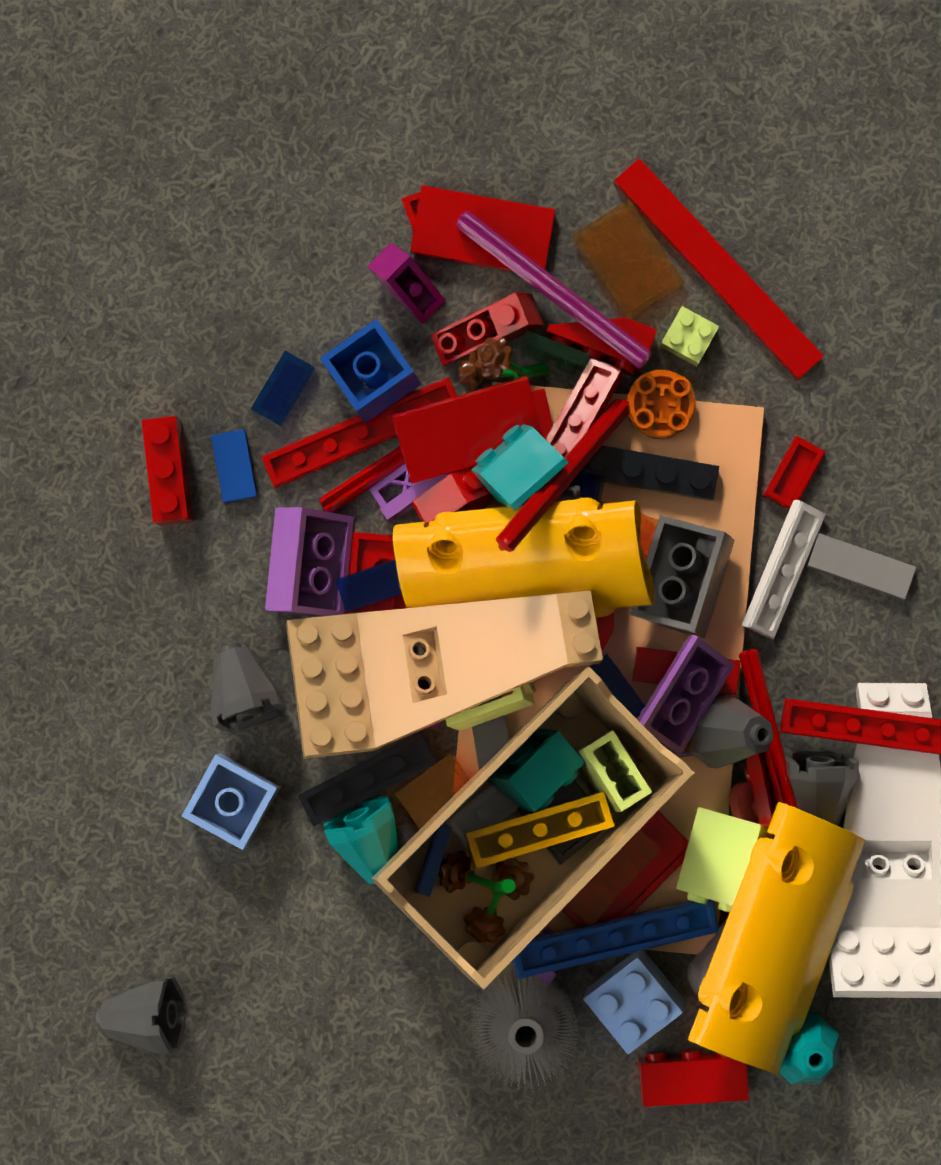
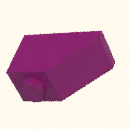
(406, 282)

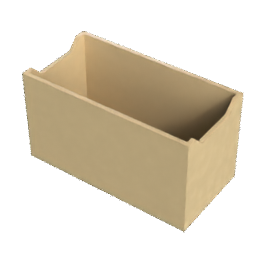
(580, 713)

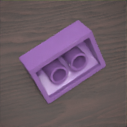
(306, 559)
(685, 693)

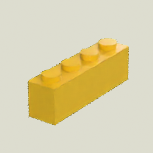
(538, 830)

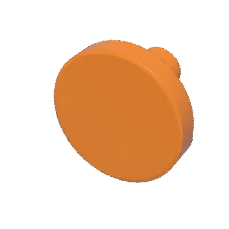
(661, 404)

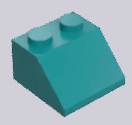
(518, 466)
(537, 770)

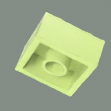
(689, 336)

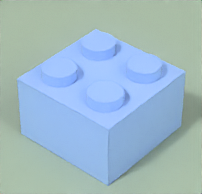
(231, 801)
(634, 1000)

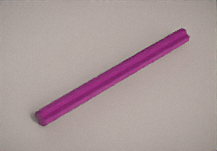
(553, 289)

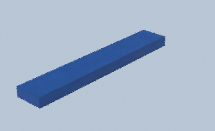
(615, 937)

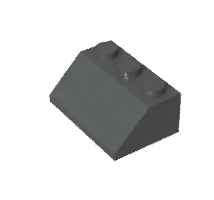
(686, 575)

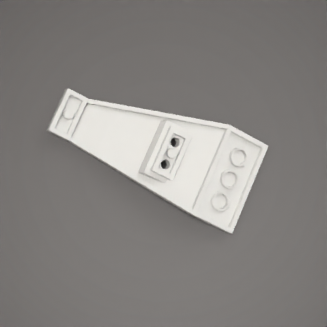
(894, 915)

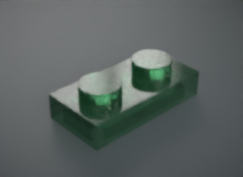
(540, 347)

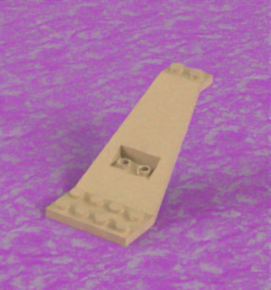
(361, 675)

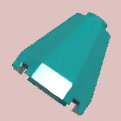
(365, 836)
(812, 1052)

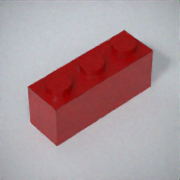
(167, 470)
(691, 1078)

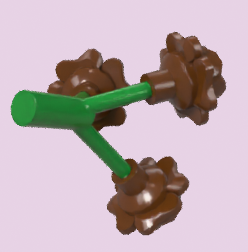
(494, 361)
(509, 880)

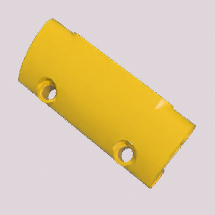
(567, 551)
(777, 939)

